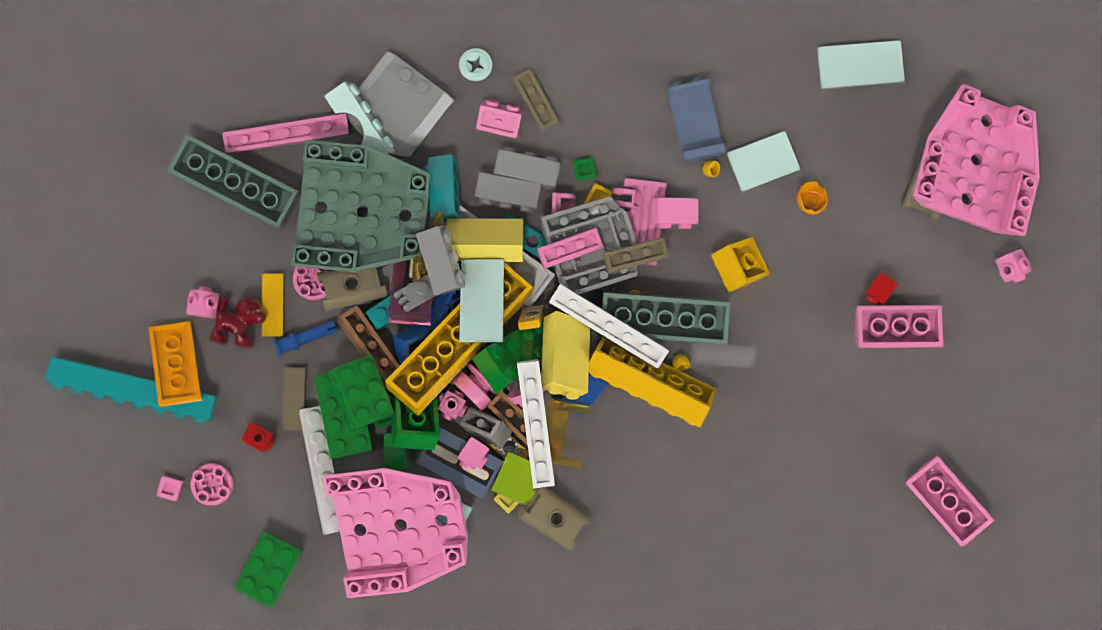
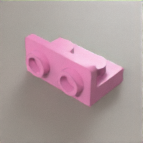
(499, 118)

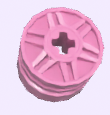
(474, 386)

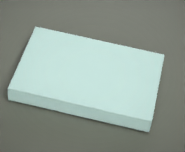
(763, 161)

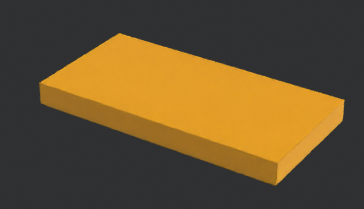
(174, 364)

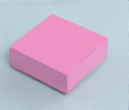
(169, 488)

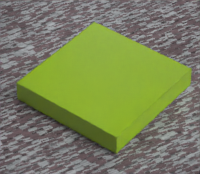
(515, 479)

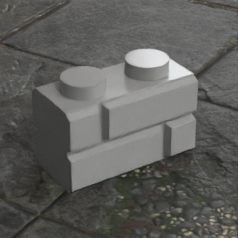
(485, 427)

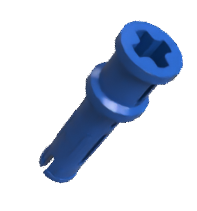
(294, 340)

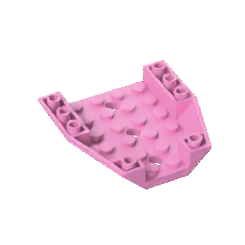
(1008, 167)
(393, 557)

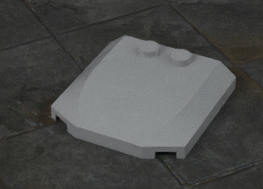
(403, 104)
(615, 231)

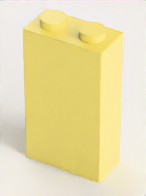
(487, 238)
(565, 355)

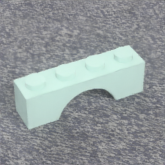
(346, 99)

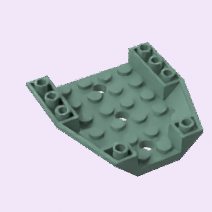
(345, 181)

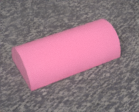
(899, 326)
(949, 500)

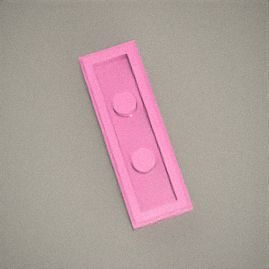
(570, 248)

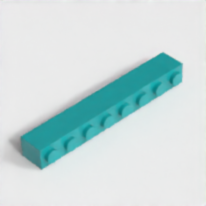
(123, 388)

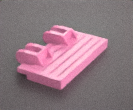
(641, 207)

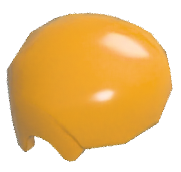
(812, 198)

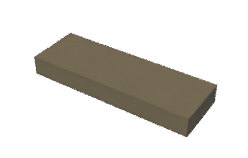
(535, 100)
(635, 255)
(293, 398)

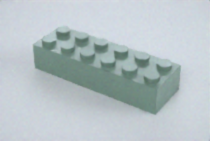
(233, 182)
(671, 316)

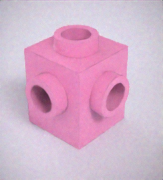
(1014, 266)
(202, 303)
(458, 411)

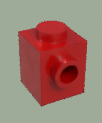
(880, 289)
(258, 438)

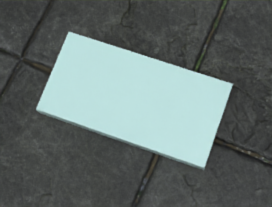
(860, 64)
(482, 301)

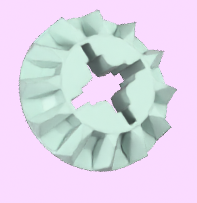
(472, 55)

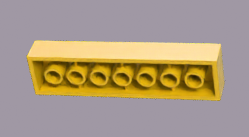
(442, 353)

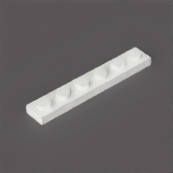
(609, 325)
(535, 423)
(320, 465)

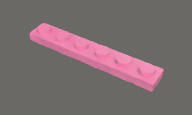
(286, 133)

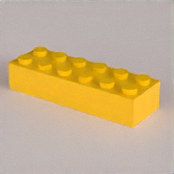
(660, 387)

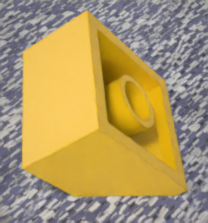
(740, 264)

